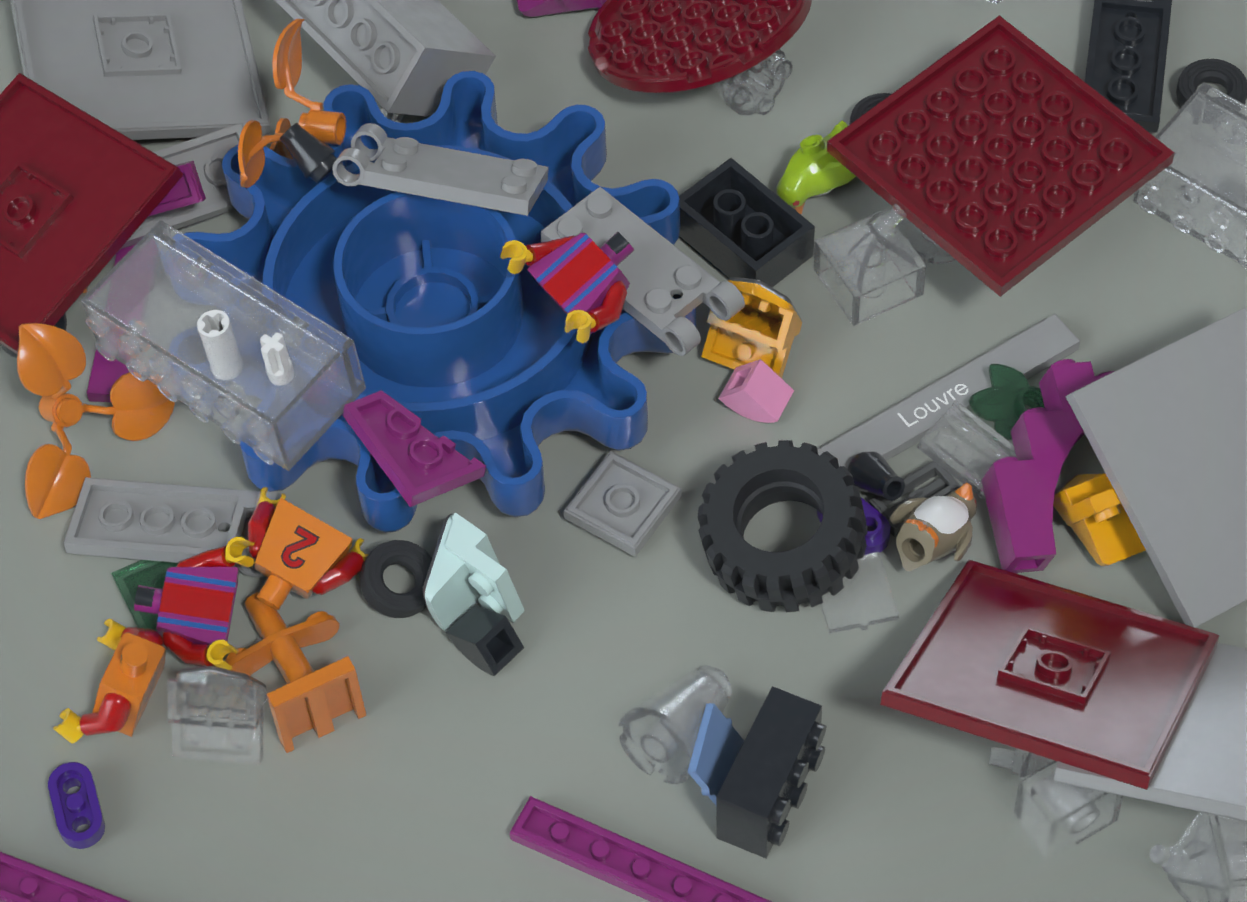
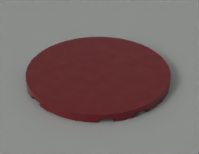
(688, 42)

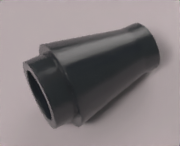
(309, 152)
(875, 476)

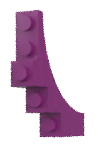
(1023, 488)

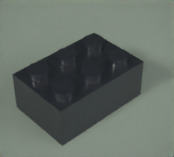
(744, 226)
(770, 773)

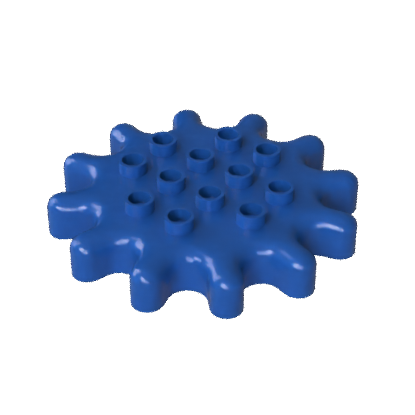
(435, 303)

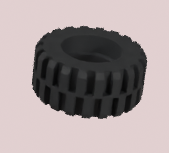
(774, 477)

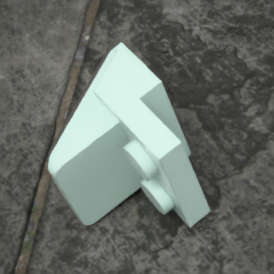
(466, 573)

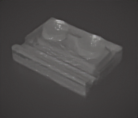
(965, 446)

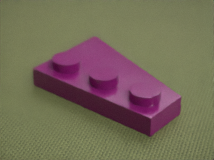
(407, 452)

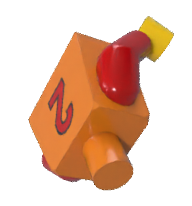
(298, 551)
(124, 686)

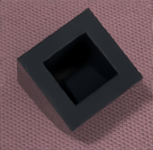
(485, 639)

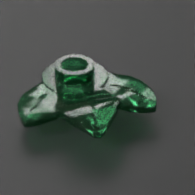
(1005, 399)

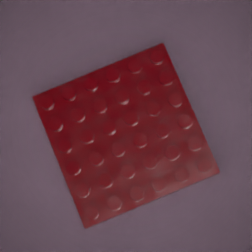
(1000, 154)

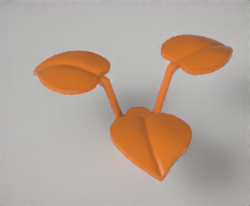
(324, 125)
(45, 365)

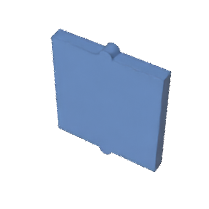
(714, 751)

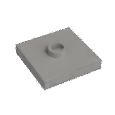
(622, 503)

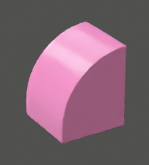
(756, 392)

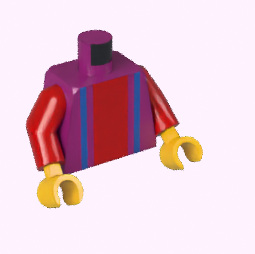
(577, 277)
(198, 604)

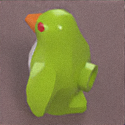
(812, 171)

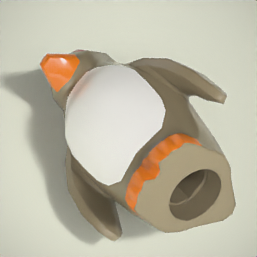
(935, 527)

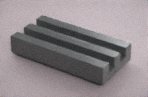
(913, 481)

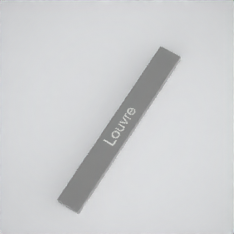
(914, 417)

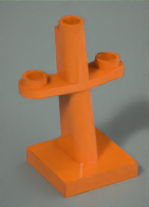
(309, 696)

